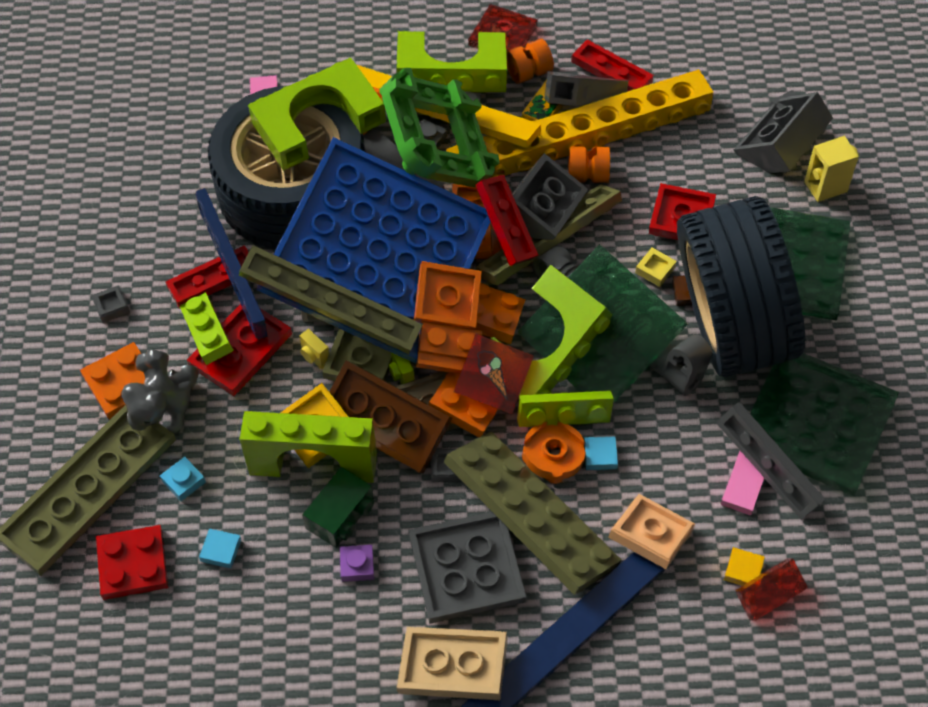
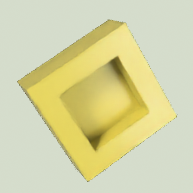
(655, 267)
(313, 349)

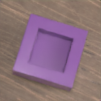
(356, 563)

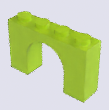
(478, 74)
(336, 85)
(582, 320)
(346, 439)

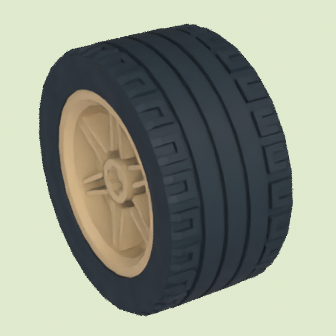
(247, 178)
(742, 285)

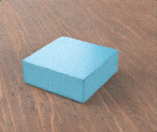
(600, 453)
(220, 548)

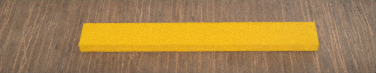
(491, 121)

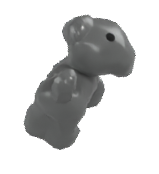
(159, 392)

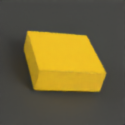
(743, 566)

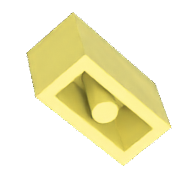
(831, 168)

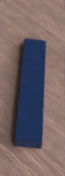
(231, 264)

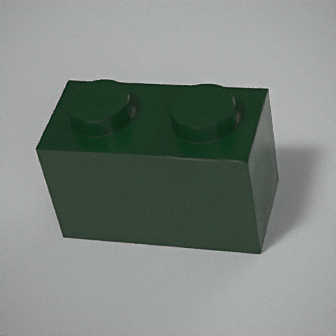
(339, 507)

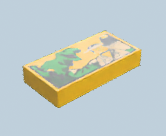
(539, 107)

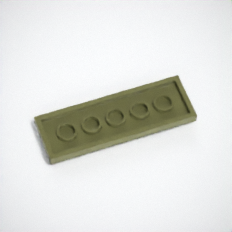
(82, 491)
(532, 512)

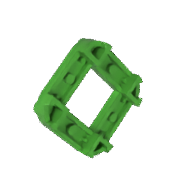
(420, 156)

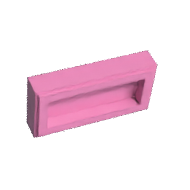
(743, 486)

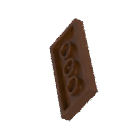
(402, 424)

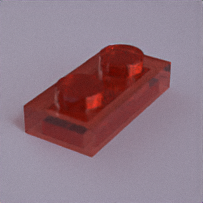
(771, 589)

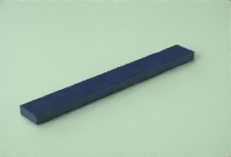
(573, 630)

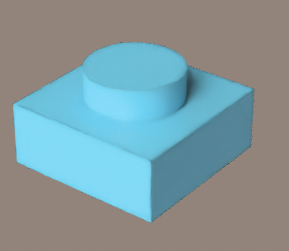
(182, 478)

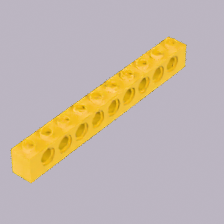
(606, 121)

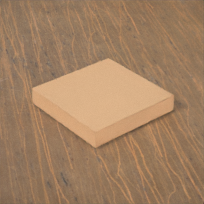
(652, 531)

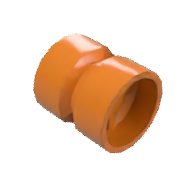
(531, 60)
(589, 164)

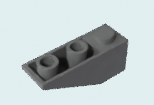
(581, 89)

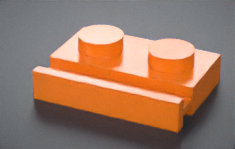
(444, 347)

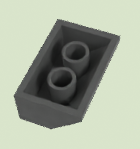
(783, 134)
(547, 198)

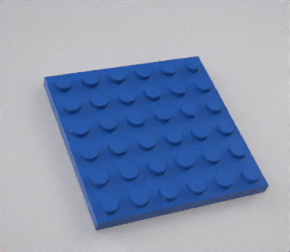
(372, 230)

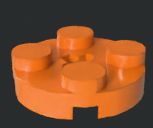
(549, 466)

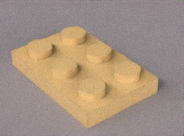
(452, 663)

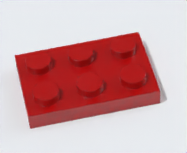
(249, 353)

